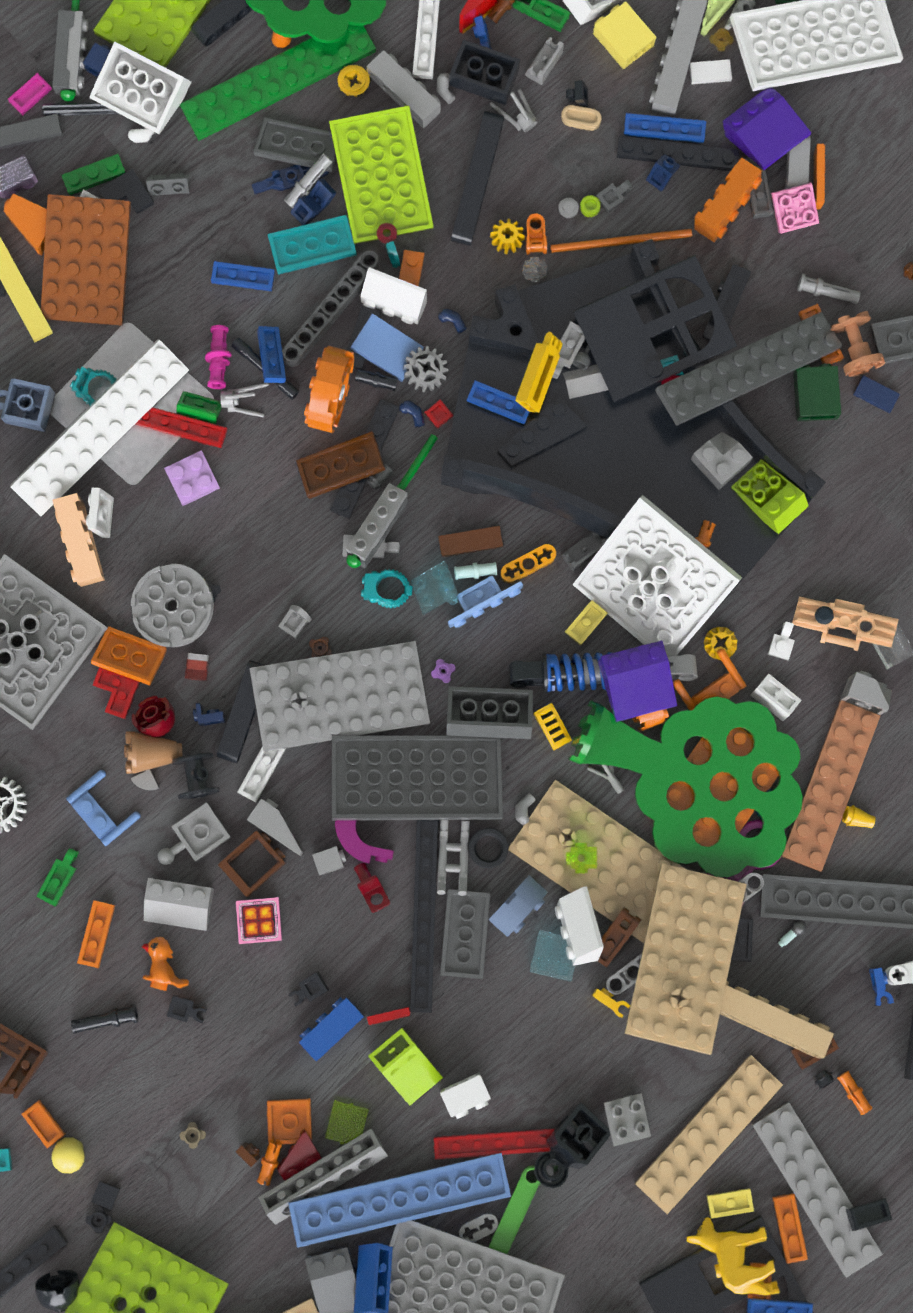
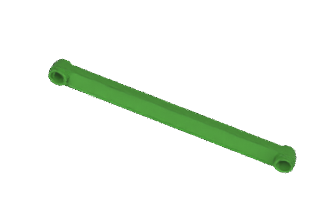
(514, 1213)

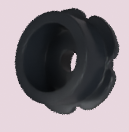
(824, 1079)

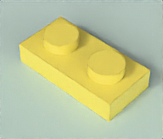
(586, 622)
(730, 1203)

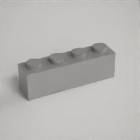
(404, 88)

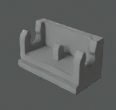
(545, 61)

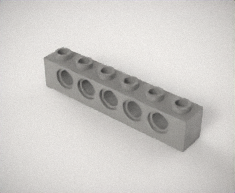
(324, 1175)

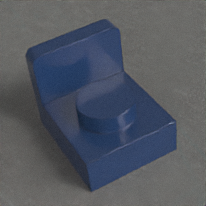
(662, 172)
(212, 717)

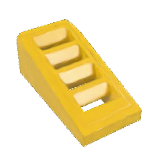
(550, 707)

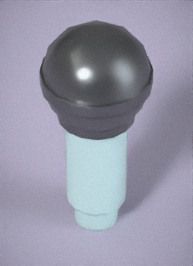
(798, 928)

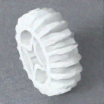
(7, 801)

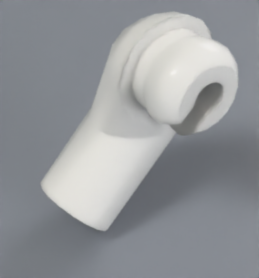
(140, 135)

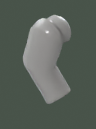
(442, 88)

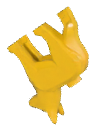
(730, 1256)

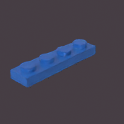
(664, 128)

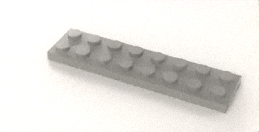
(815, 1188)

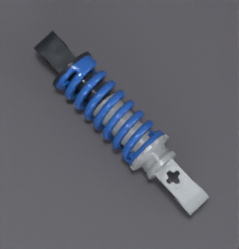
(586, 671)

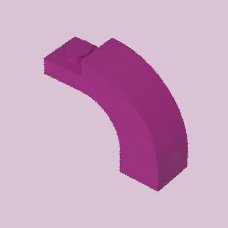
(351, 842)

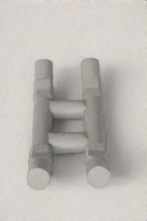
(462, 867)

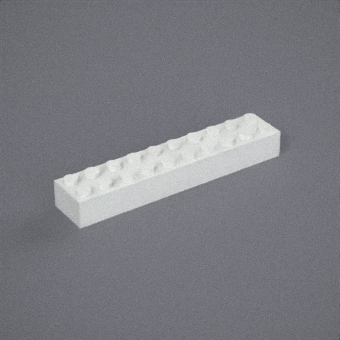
(99, 427)

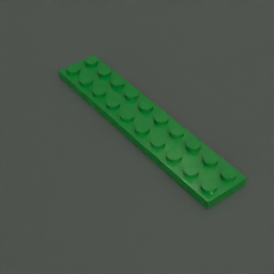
(273, 81)

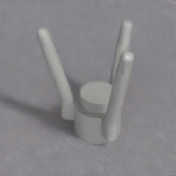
(526, 119)
(231, 398)

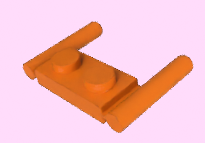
(723, 687)

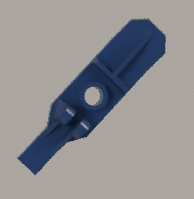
(280, 180)

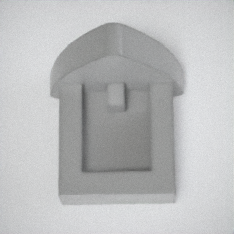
(294, 621)

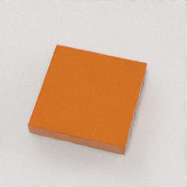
(288, 1119)

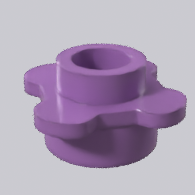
(449, 668)

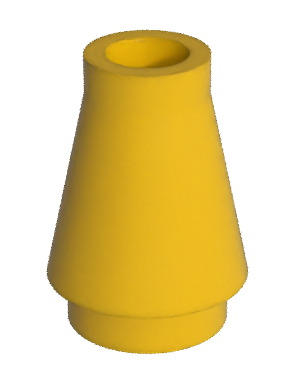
(856, 817)

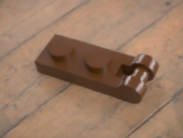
(617, 935)

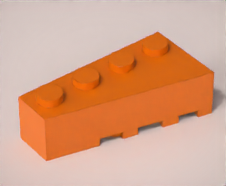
(727, 200)

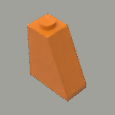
(28, 219)

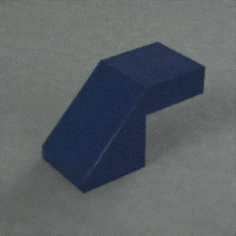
(313, 204)

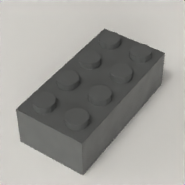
(489, 712)

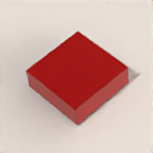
(438, 414)

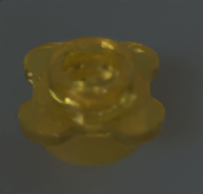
(725, 35)

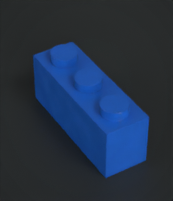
(330, 1028)
(373, 1278)

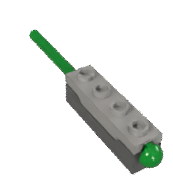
(69, 52)
(383, 515)

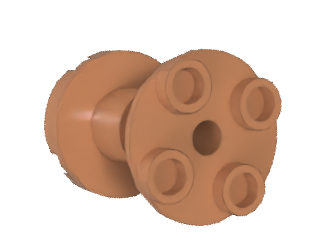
(859, 351)

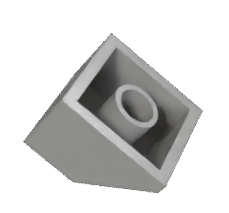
(721, 459)
(867, 693)

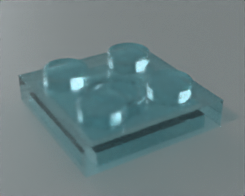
(551, 957)

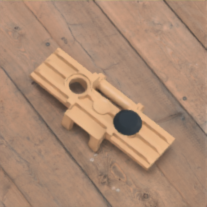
(846, 615)

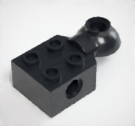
(571, 1145)

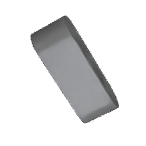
(798, 164)

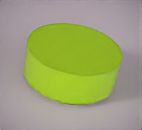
(590, 206)

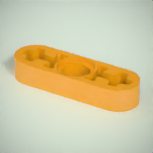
(539, 551)

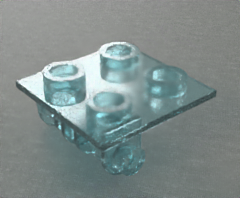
(435, 588)

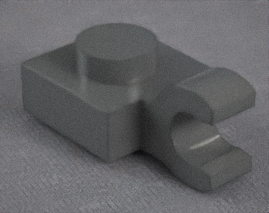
(612, 197)

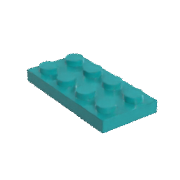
(312, 244)

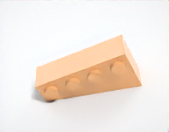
(79, 540)

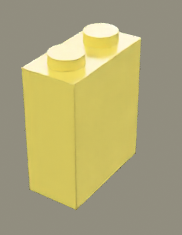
(624, 34)

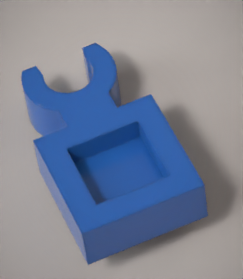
(481, 31)

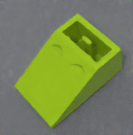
(770, 496)
(405, 1066)

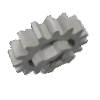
(418, 365)

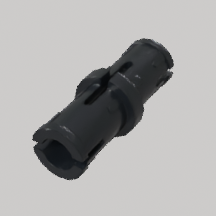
(376, 379)

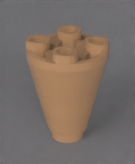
(148, 752)

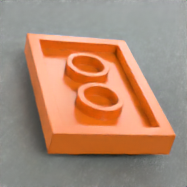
(128, 655)

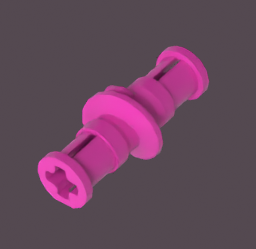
(218, 356)

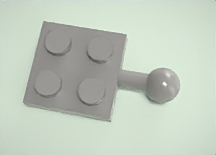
(199, 834)

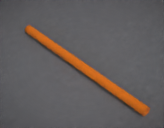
(620, 240)

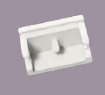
(776, 697)

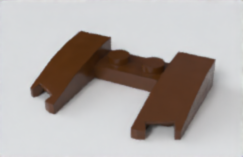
(27, 1061)

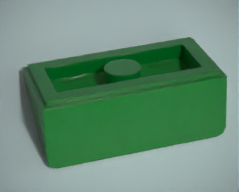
(198, 407)

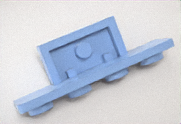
(480, 597)

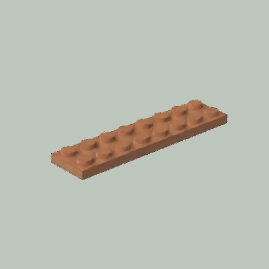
(830, 785)

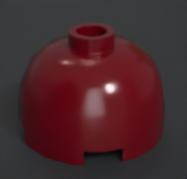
(154, 717)

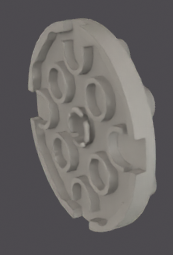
(193, 607)

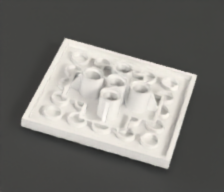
(649, 543)

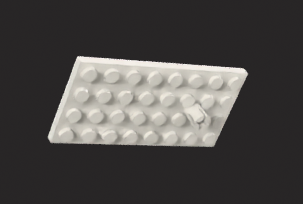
(814, 40)

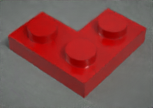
(122, 690)

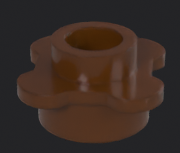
(323, 642)

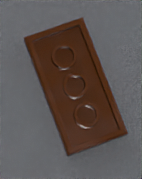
(340, 465)

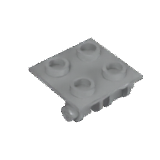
(627, 1119)

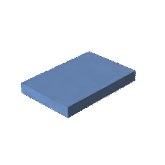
(385, 346)

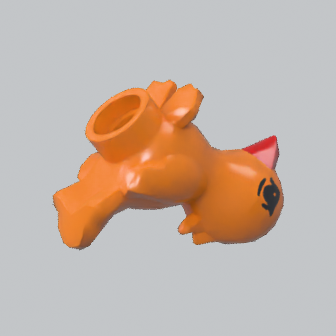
(161, 972)

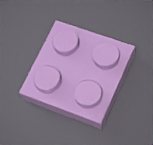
(192, 478)

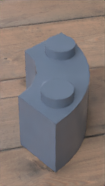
(519, 904)

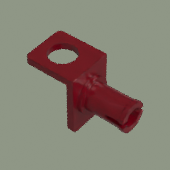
(370, 886)

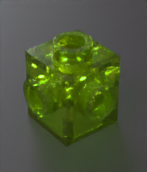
(589, 855)

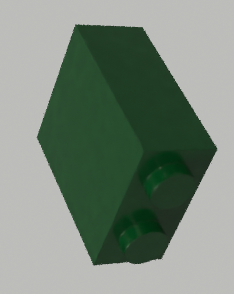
(817, 393)

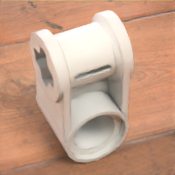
(905, 973)

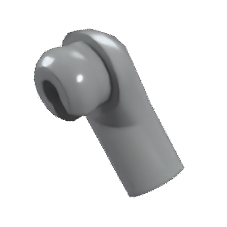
(521, 809)

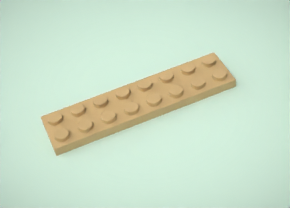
(708, 1134)

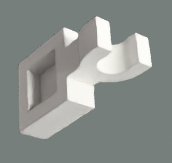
(781, 644)

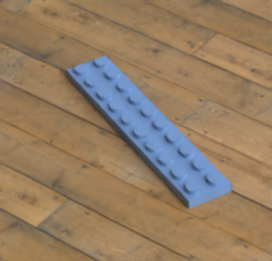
(399, 1199)

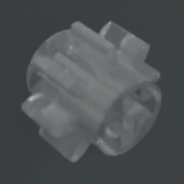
(535, 269)

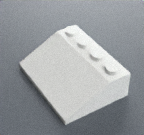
(139, 88)

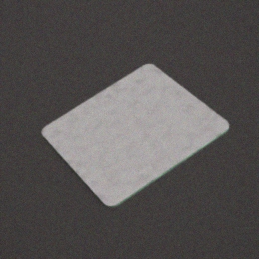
(140, 446)

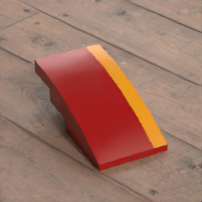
(474, 9)

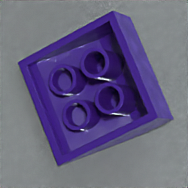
(765, 128)
(638, 681)

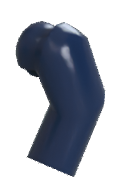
(454, 317)
(414, 410)

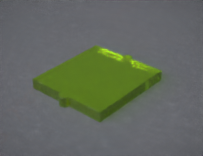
(346, 1122)

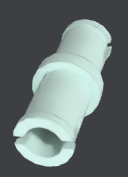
(475, 570)

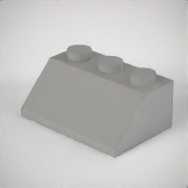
(177, 904)

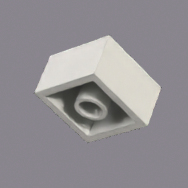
(465, 1095)

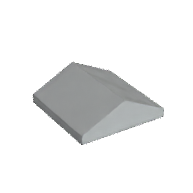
(584, 382)

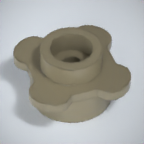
(192, 1141)

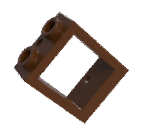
(234, 875)

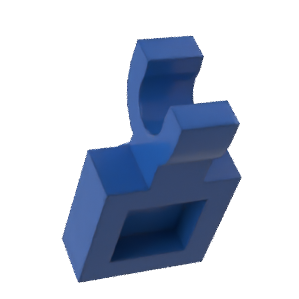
(878, 981)

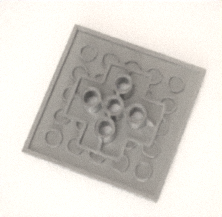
(61, 633)

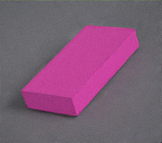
(29, 94)

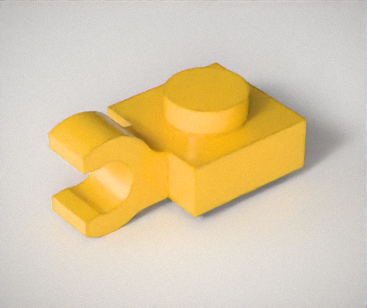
(605, 997)

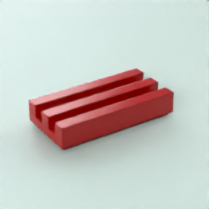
(387, 1016)

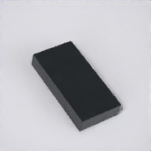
(869, 1214)

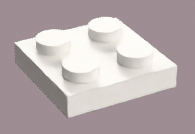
(100, 512)

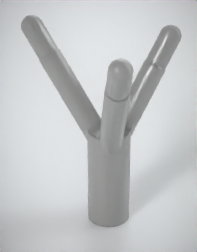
(610, 776)

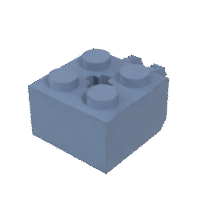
(18, 396)

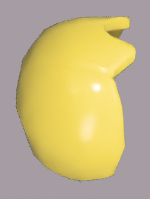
(68, 1155)

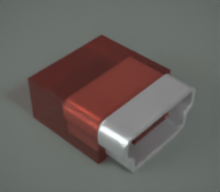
(197, 667)

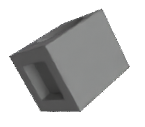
(329, 860)

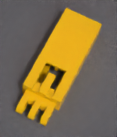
(539, 373)

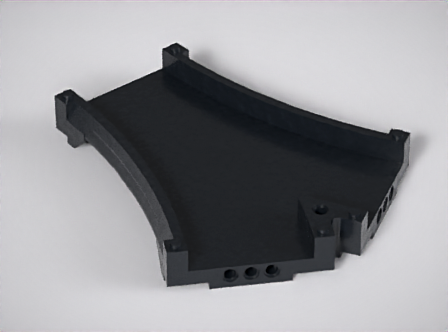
(627, 444)

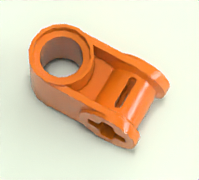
(536, 238)

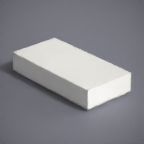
(710, 71)

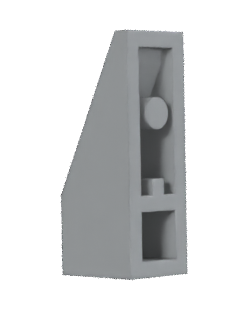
(273, 823)

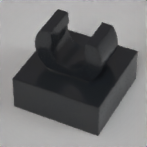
(579, 94)

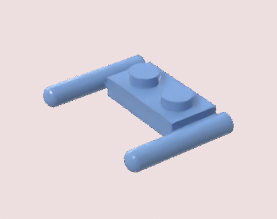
(95, 815)

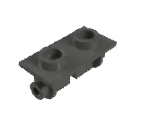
(164, 186)

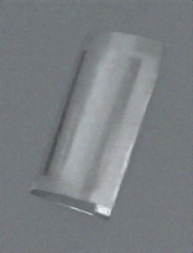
(898, 653)

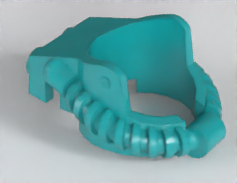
(83, 377)
(371, 583)

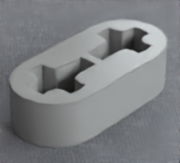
(476, 1222)

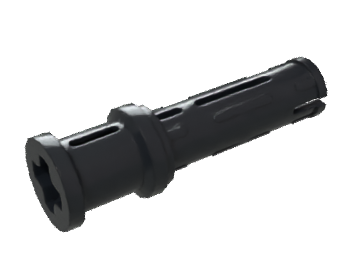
(115, 1018)

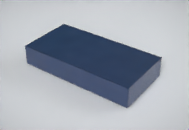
(876, 394)

